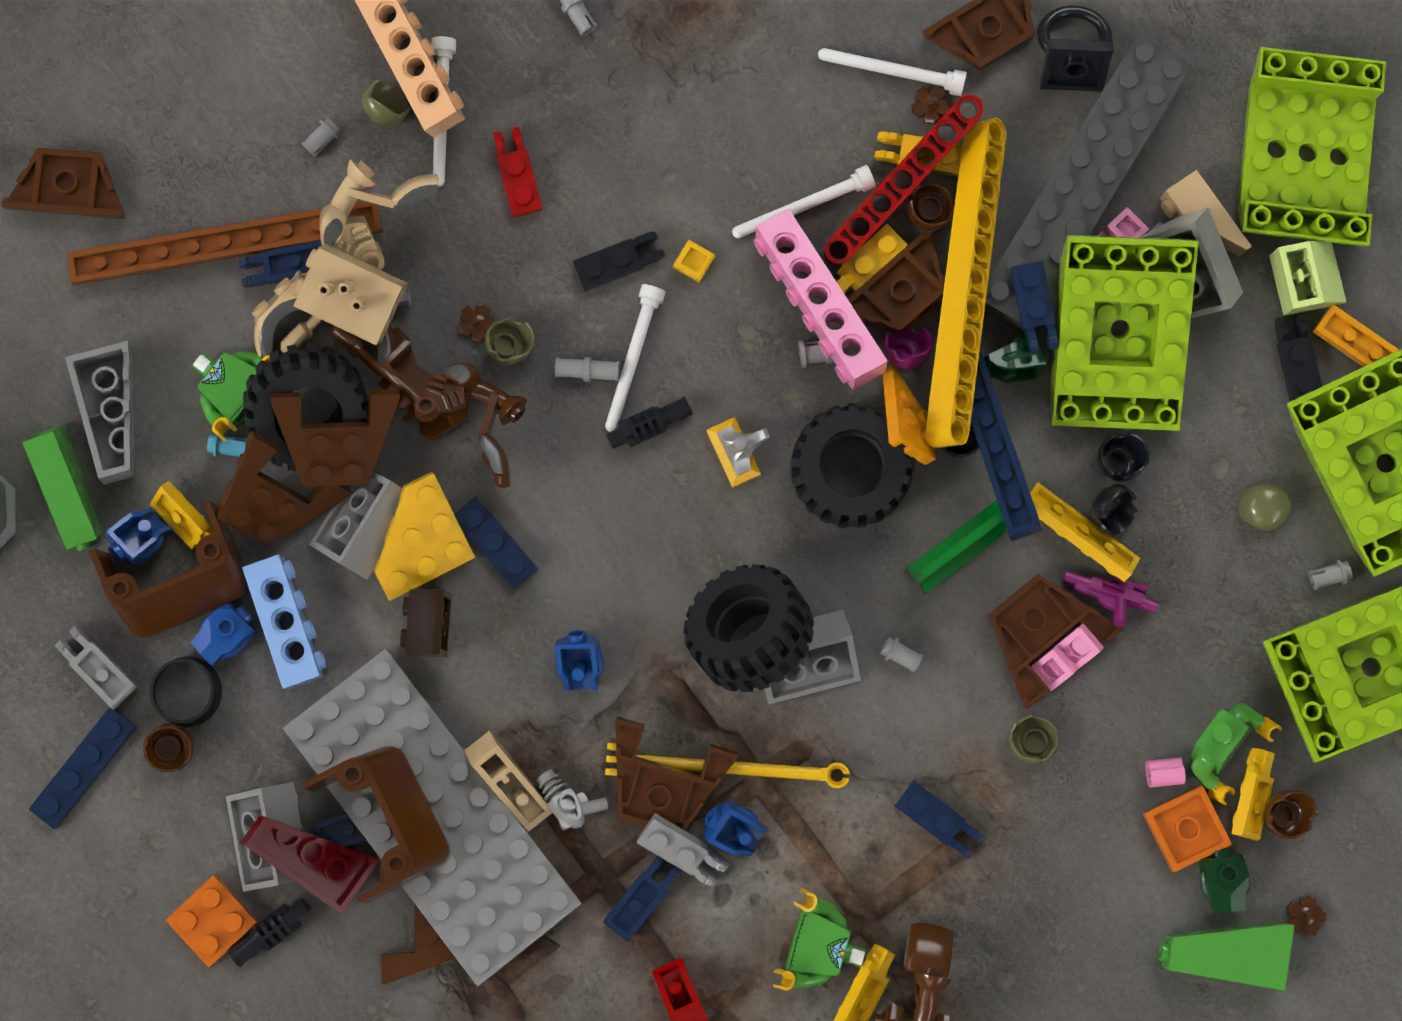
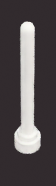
(445, 49)
(951, 81)
(860, 181)
(650, 300)

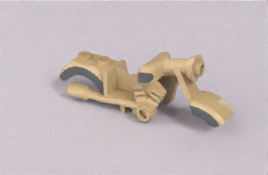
(342, 233)

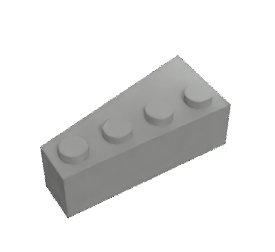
(106, 404)

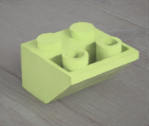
(1307, 277)

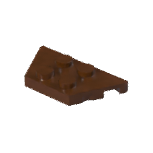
(983, 30)
(66, 184)
(902, 288)

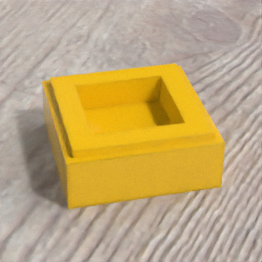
(694, 261)

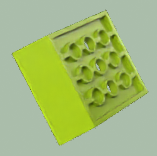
(1316, 105)

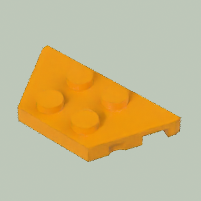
(905, 418)

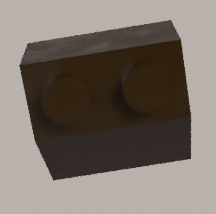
(426, 622)

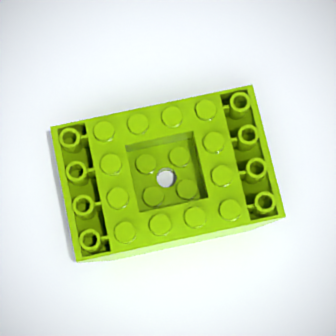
(1132, 376)
(1343, 435)
(1325, 679)

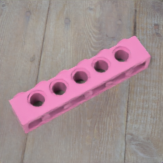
(785, 231)

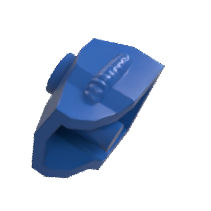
(137, 537)
(224, 633)
(579, 660)
(733, 829)

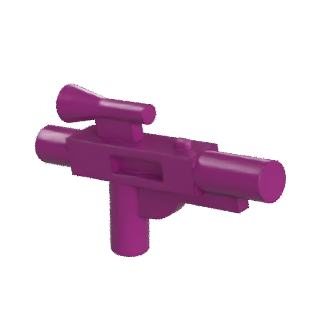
(1113, 596)

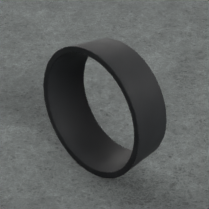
(215, 695)

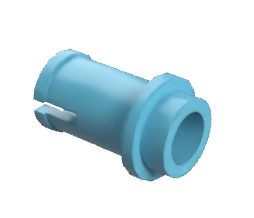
(232, 446)

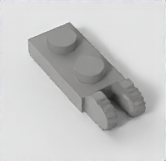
(98, 670)
(681, 849)

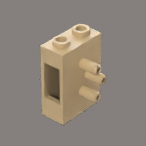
(349, 293)

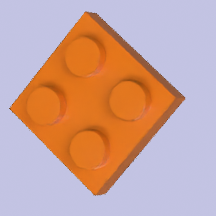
(1187, 828)
(212, 920)

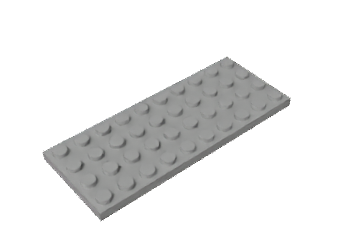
(497, 883)

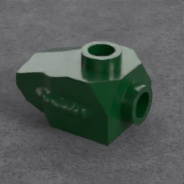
(1015, 362)
(1225, 881)

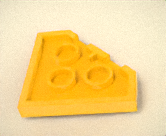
(421, 539)

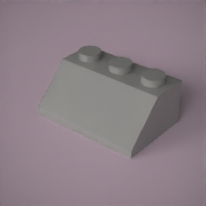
(1215, 279)
(358, 525)
(827, 664)
(244, 808)

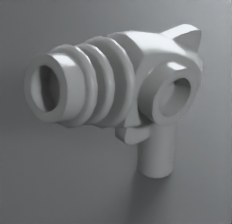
(565, 803)

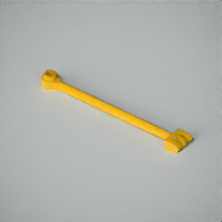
(746, 768)

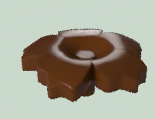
(930, 104)
(475, 323)
(1305, 915)

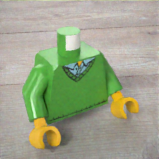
(224, 388)
(1222, 741)
(818, 945)

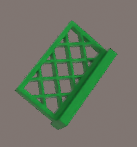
(958, 548)

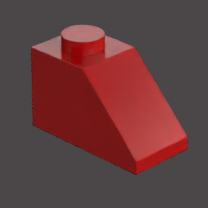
(679, 992)

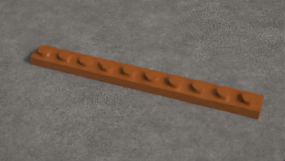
(204, 245)

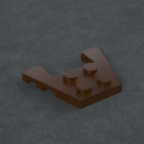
(335, 451)
(266, 507)
(1033, 622)
(660, 789)
(429, 951)

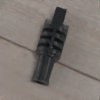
(648, 423)
(270, 931)

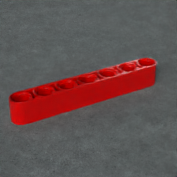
(914, 169)

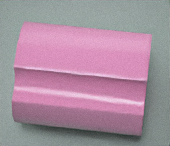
(1165, 772)

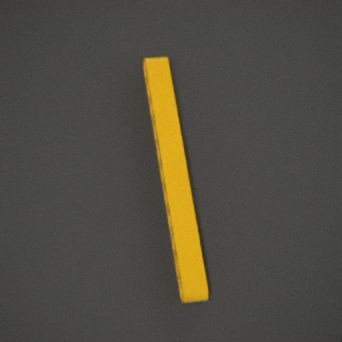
(966, 285)

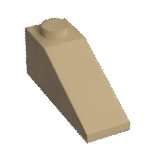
(1194, 195)
(507, 780)

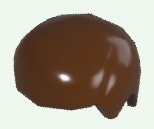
(930, 207)
(168, 748)
(1290, 813)

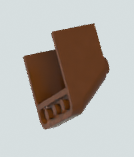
(183, 597)
(405, 807)

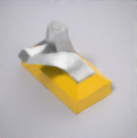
(736, 450)

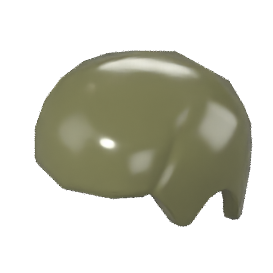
(384, 104)
(509, 341)
(1264, 506)
(1033, 739)

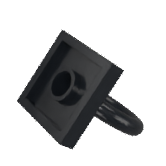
(1075, 63)

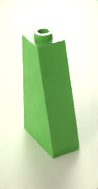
(63, 487)
(1235, 954)

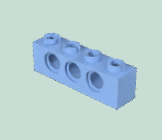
(260, 578)

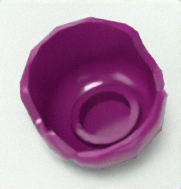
(908, 350)

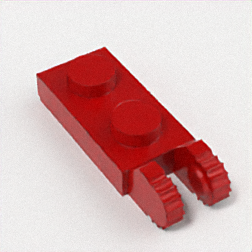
(518, 176)

